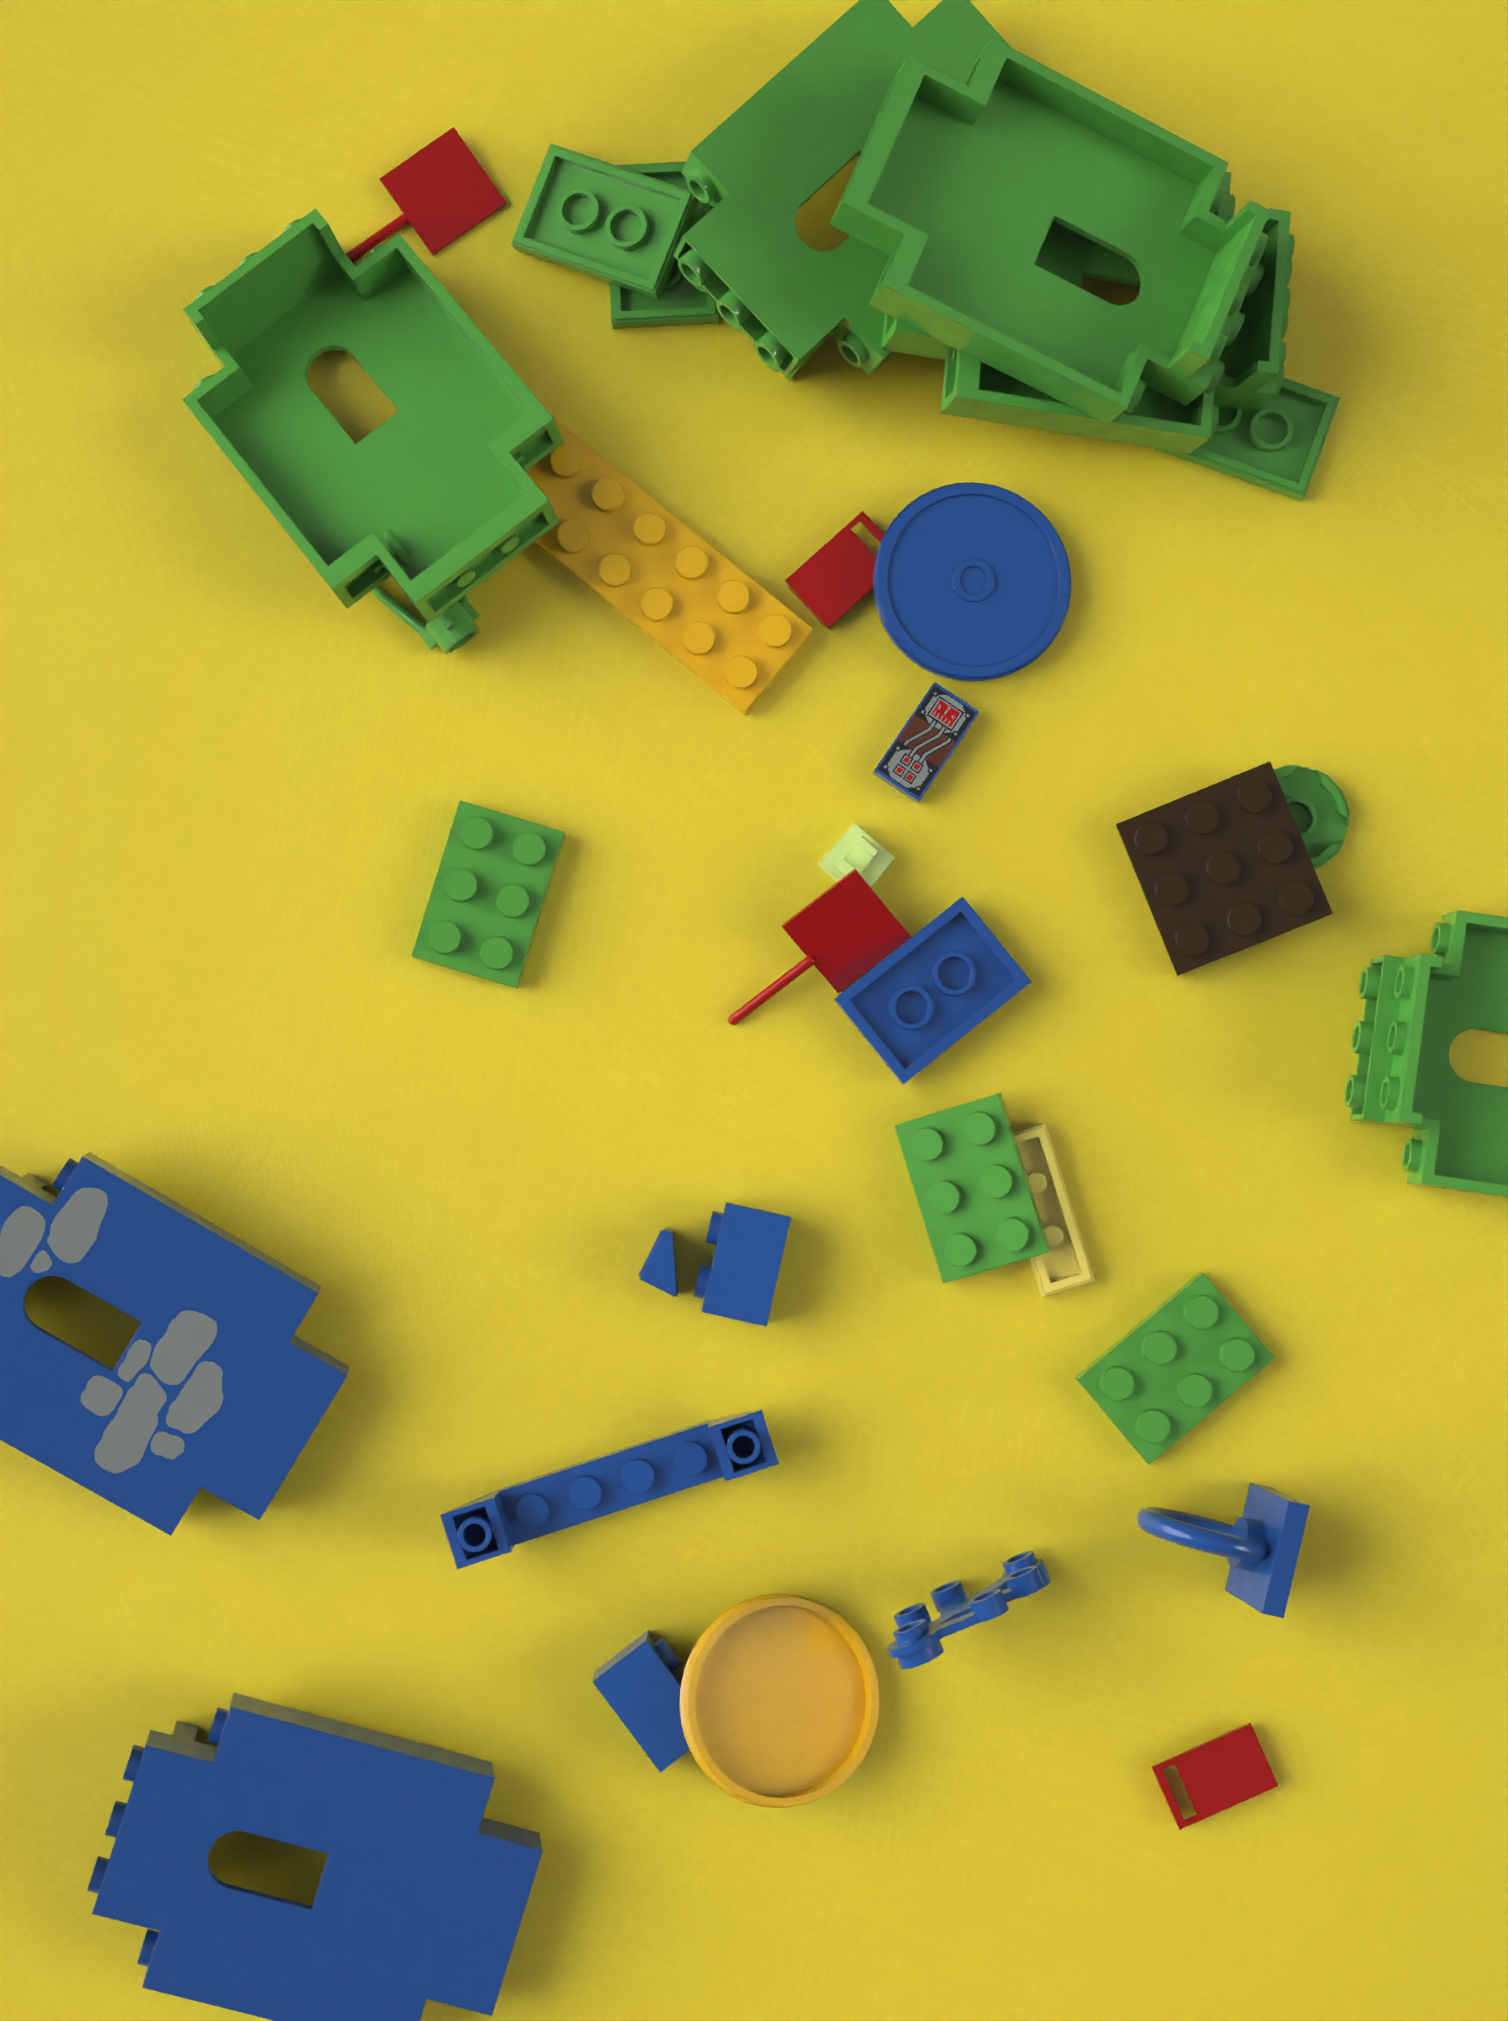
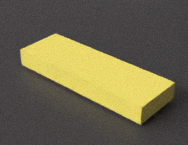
(1067, 1261)

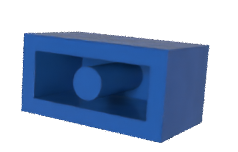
(743, 1264)
(645, 1694)

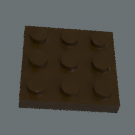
(1224, 868)

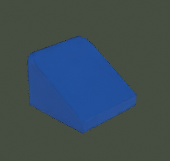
(660, 1264)

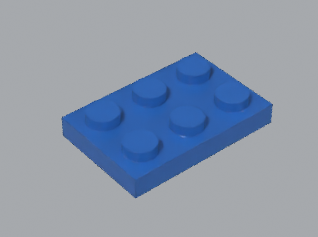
(932, 990)

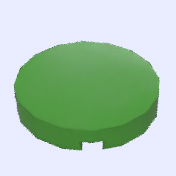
(1317, 810)

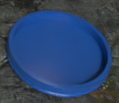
(971, 582)

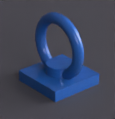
(1258, 1546)

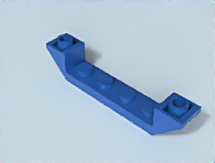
(608, 1484)

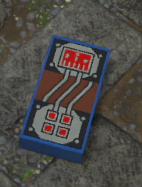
(926, 742)

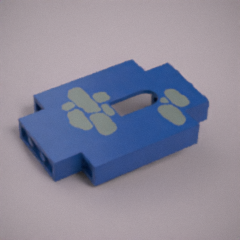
(209, 1382)

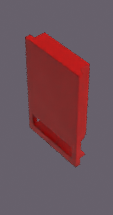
(837, 574)
(1218, 1774)

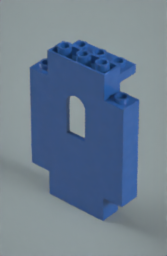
(412, 1889)

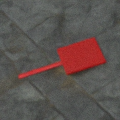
(439, 194)
(841, 936)

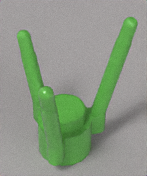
(449, 629)

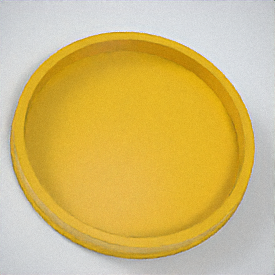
(779, 1701)

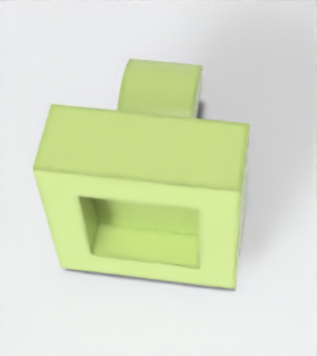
(857, 852)

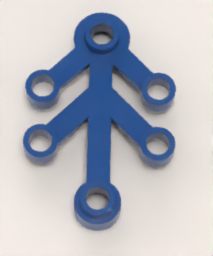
(920, 1638)

